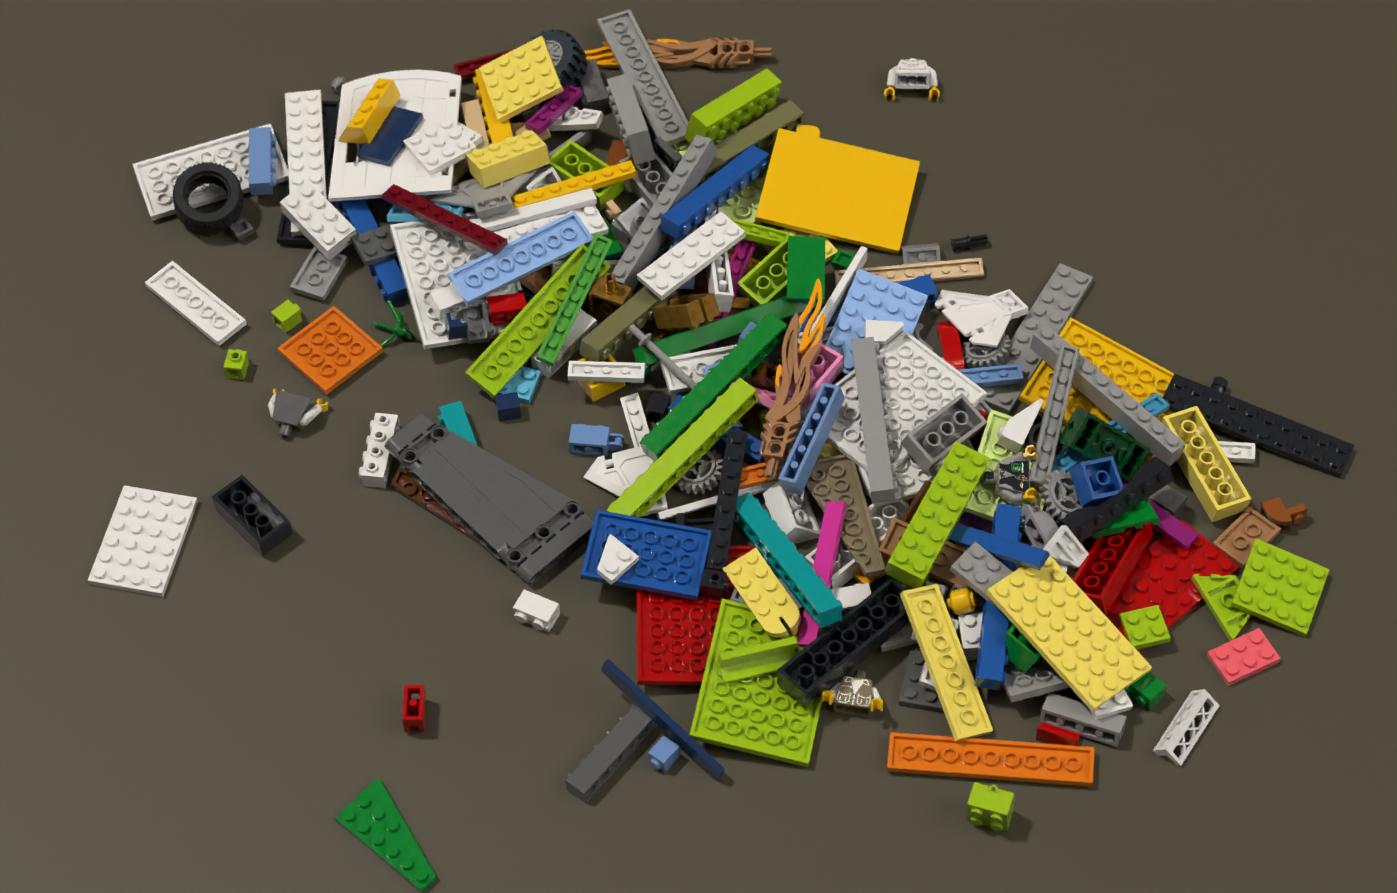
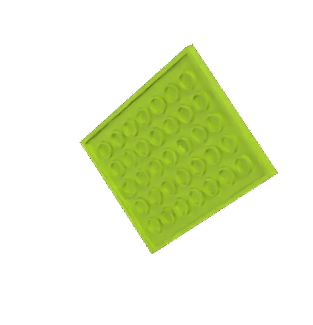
(755, 711)

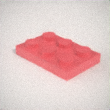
(1243, 657)

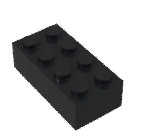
(252, 515)

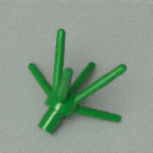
(398, 330)

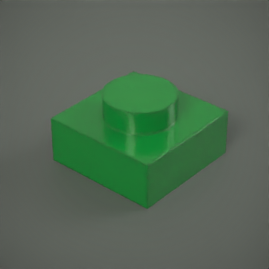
(842, 260)

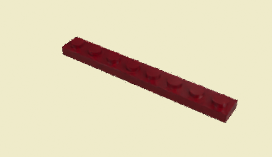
(445, 219)

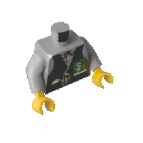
(1013, 476)

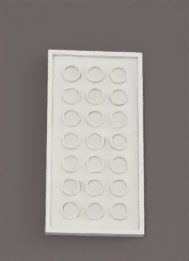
(159, 174)

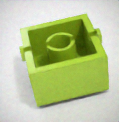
(990, 807)

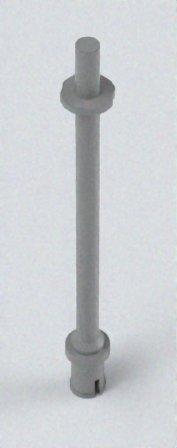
(645, 340)

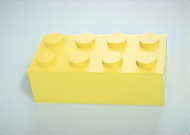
(508, 158)

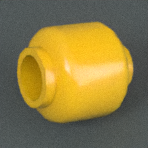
(962, 601)

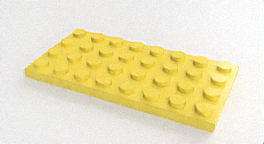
(1069, 632)

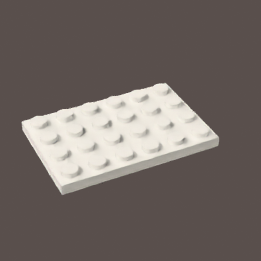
(143, 541)

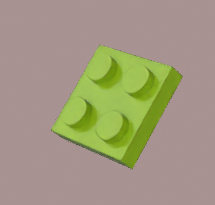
(1145, 627)

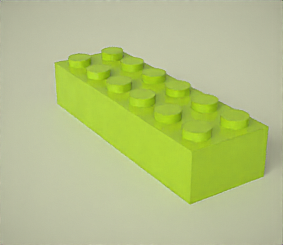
(735, 107)

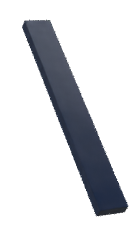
(662, 719)

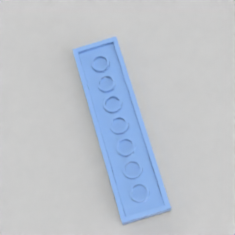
(520, 258)

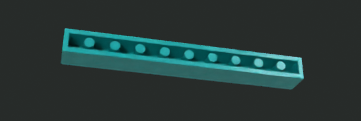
(787, 561)

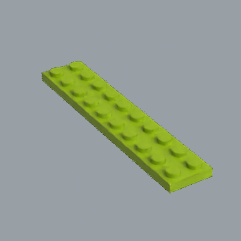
(527, 330)

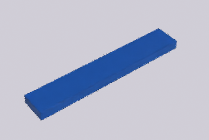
(1000, 546)

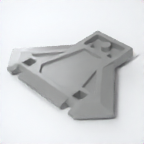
(484, 200)

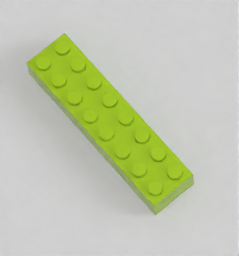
(937, 515)

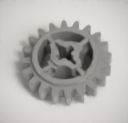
(986, 356)
(702, 473)
(1059, 494)

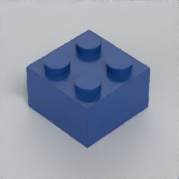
(1096, 480)

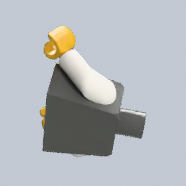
(293, 410)

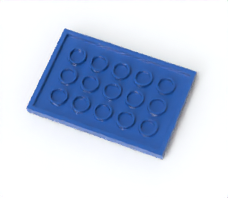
(668, 554)

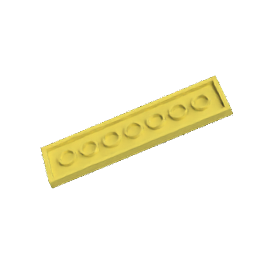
(946, 662)

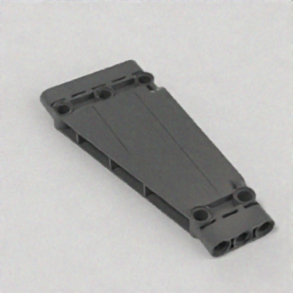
(492, 498)

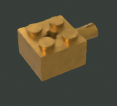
(607, 296)

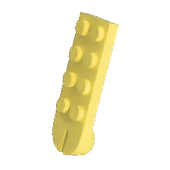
(764, 594)

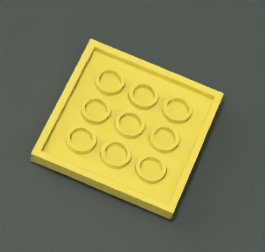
(521, 79)

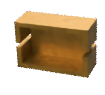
(686, 311)

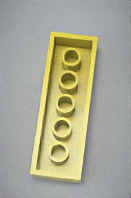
(1207, 466)

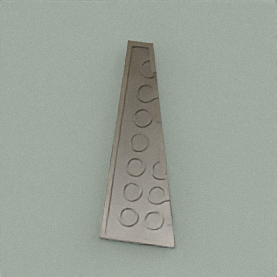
(836, 481)

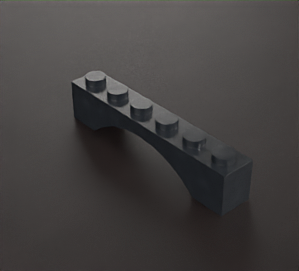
(1148, 480)

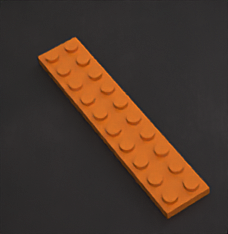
(991, 759)

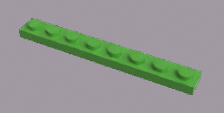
(574, 299)

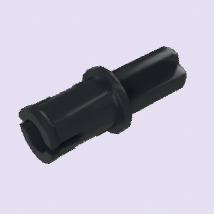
(968, 242)

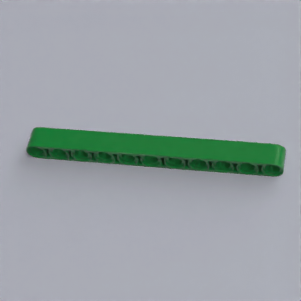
(718, 329)

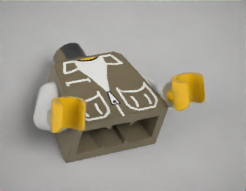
(854, 696)

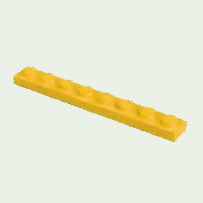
(593, 180)

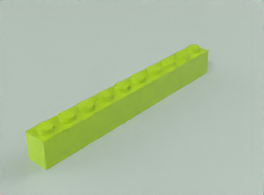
(686, 450)

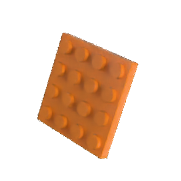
(330, 350)

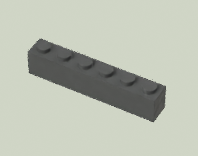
(609, 753)

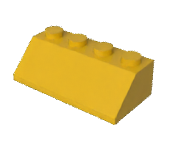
(371, 112)

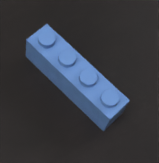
(261, 161)

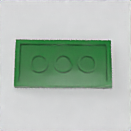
(804, 267)

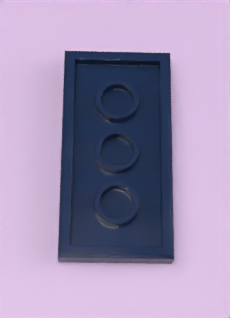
(390, 136)

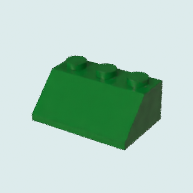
(1020, 650)

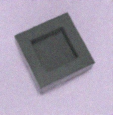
(241, 229)

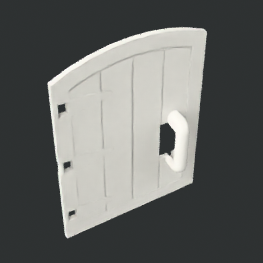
(420, 92)

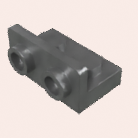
(478, 324)

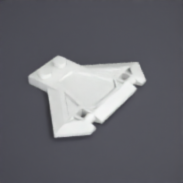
(980, 315)
(627, 467)

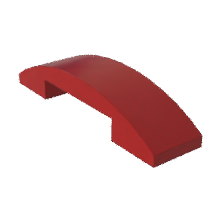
(950, 344)

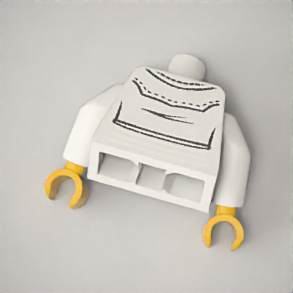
(912, 75)

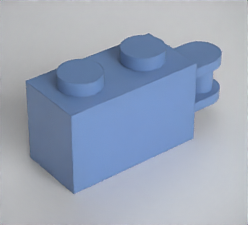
(593, 440)

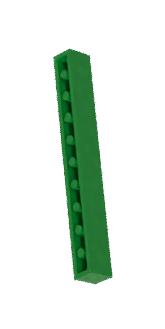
(737, 364)

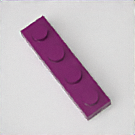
(553, 109)

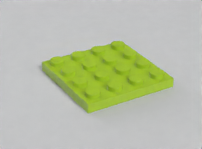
(1280, 587)

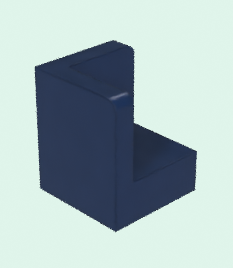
(455, 328)
(508, 406)

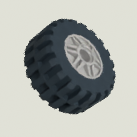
(566, 55)

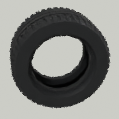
(207, 174)

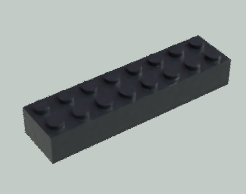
(844, 644)

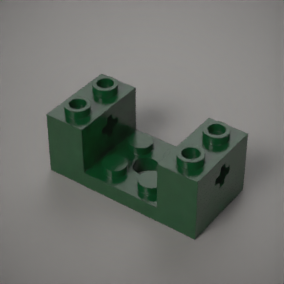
(1089, 436)

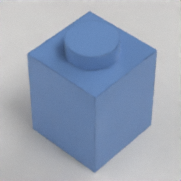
(663, 754)

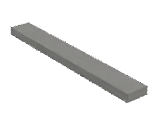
(1054, 413)

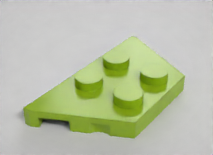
(1218, 595)

